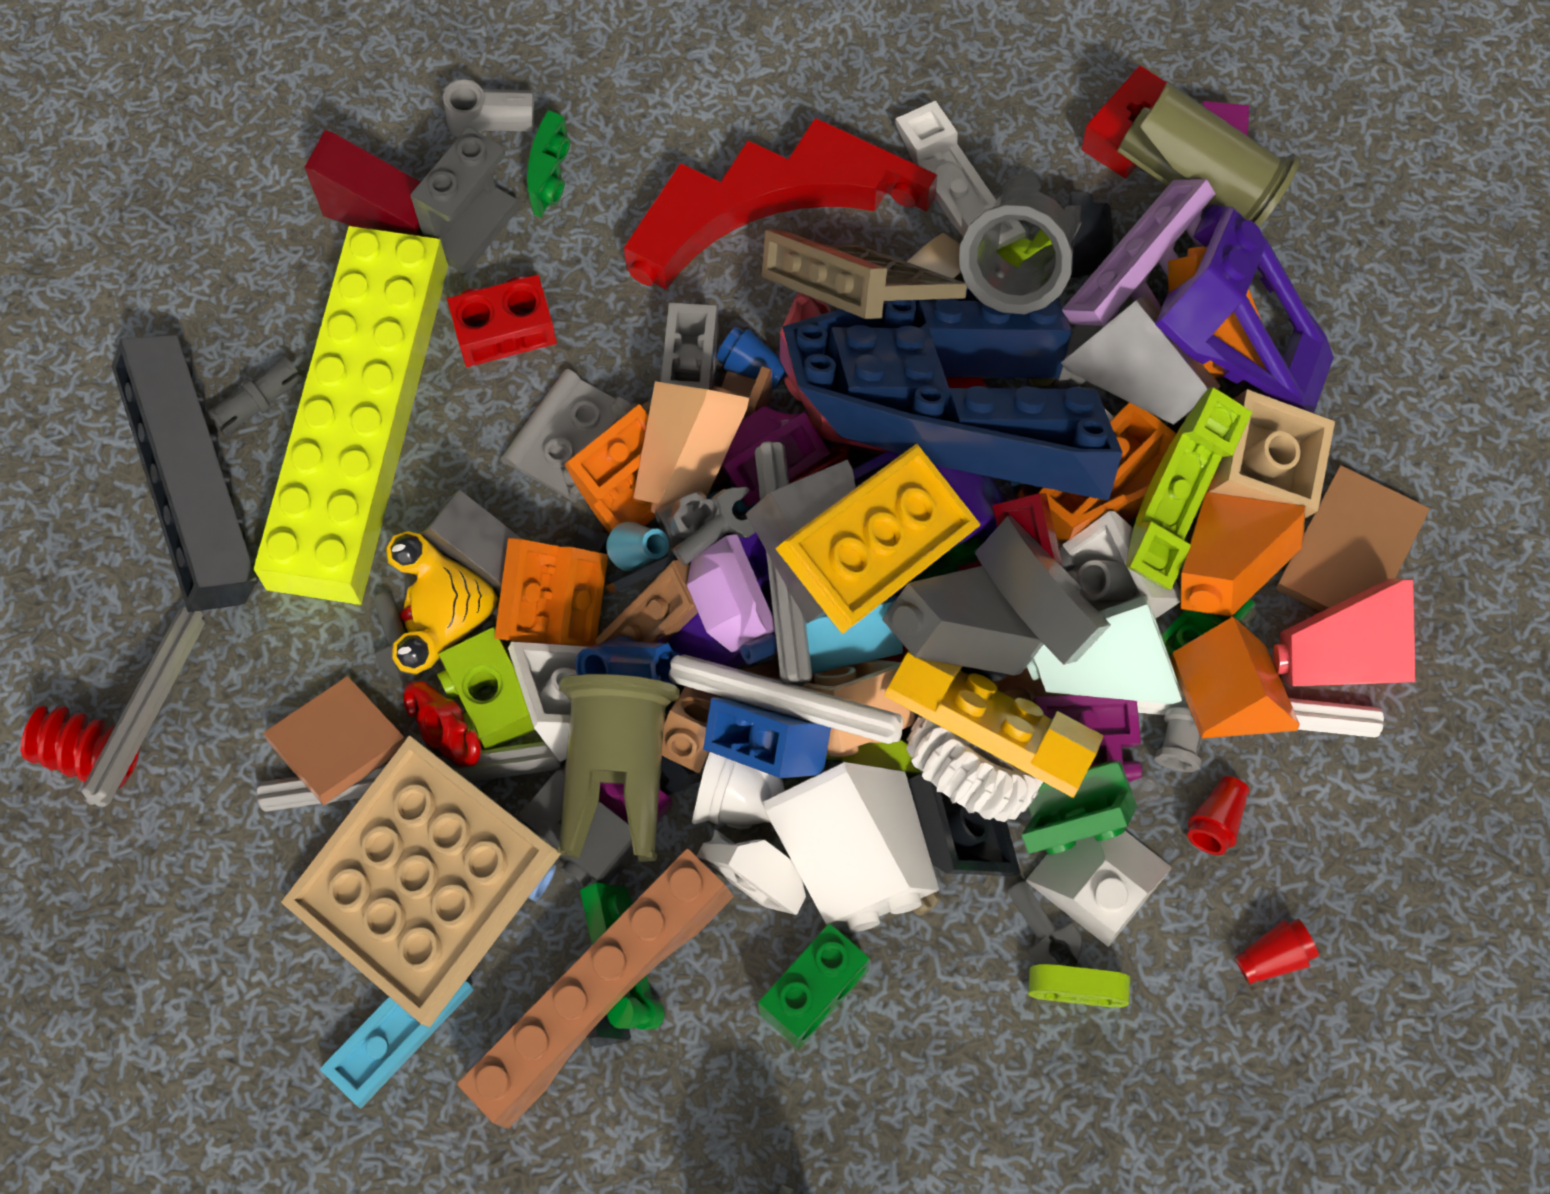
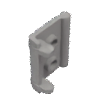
(560, 428)

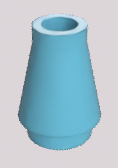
(635, 545)

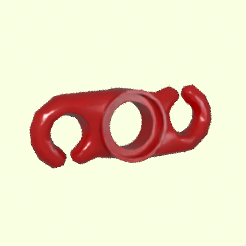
(441, 723)

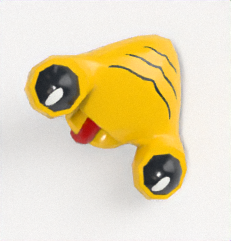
(441, 604)

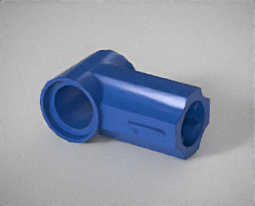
(627, 658)

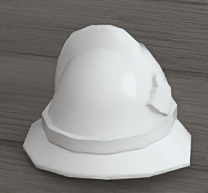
(734, 793)

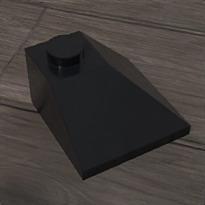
(960, 839)

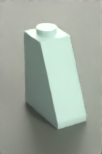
(1121, 664)

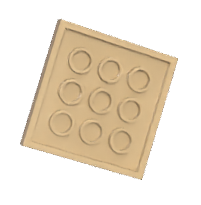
(420, 880)

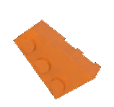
(1143, 445)

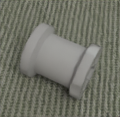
(1180, 742)

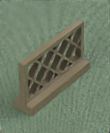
(850, 274)

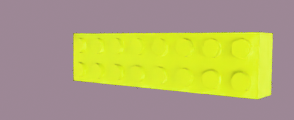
(352, 417)

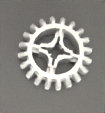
(970, 773)

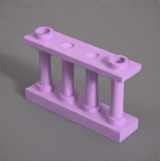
(1139, 251)

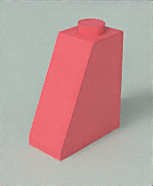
(1353, 641)

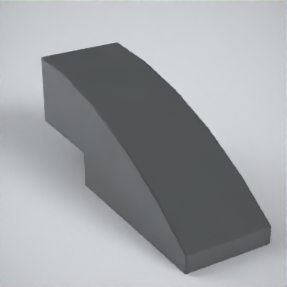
(1041, 592)

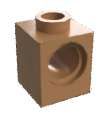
(686, 729)

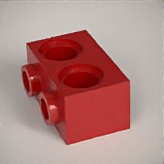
(504, 331)

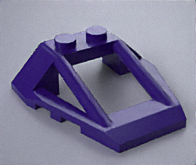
(1220, 288)

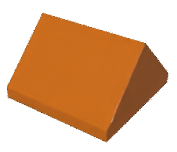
(1232, 684)

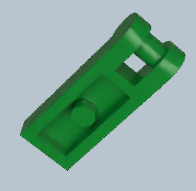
(602, 908)

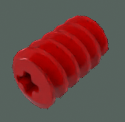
(66, 742)

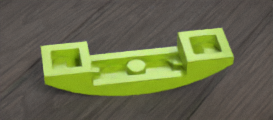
(1180, 485)

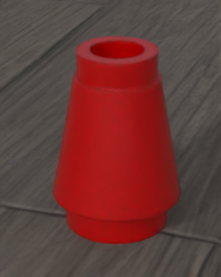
(1219, 817)
(1278, 952)

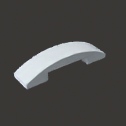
(959, 189)

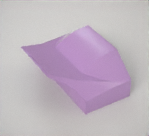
(729, 595)

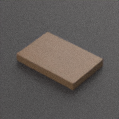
(1352, 541)

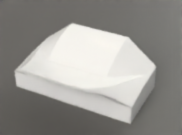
(757, 871)

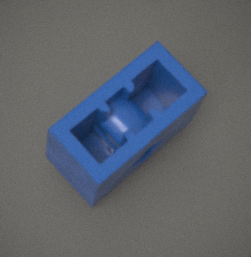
(766, 739)

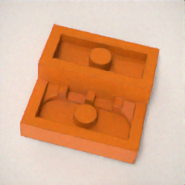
(609, 472)
(550, 594)

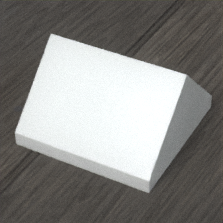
(539, 674)

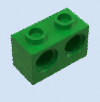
(814, 986)

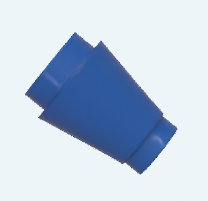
(746, 354)

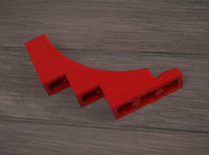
(822, 171)

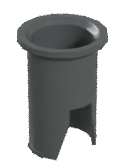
(1039, 276)

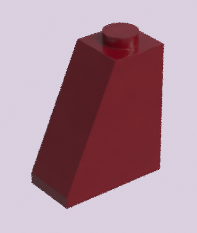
(361, 187)

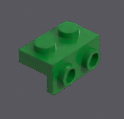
(1098, 810)

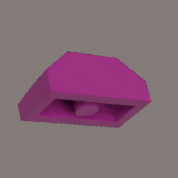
(794, 431)

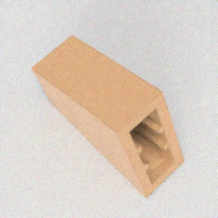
(685, 441)

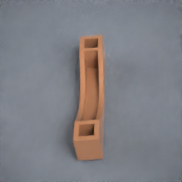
(543, 1040)

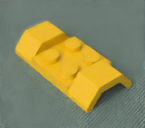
(1004, 726)

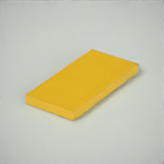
(878, 538)

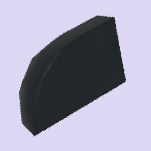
(1094, 236)

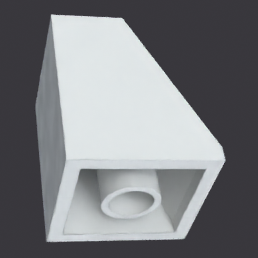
(855, 843)

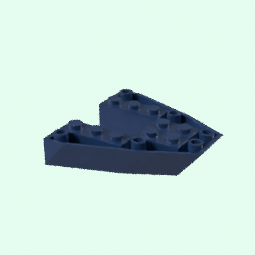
(889, 390)

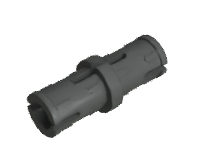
(254, 396)

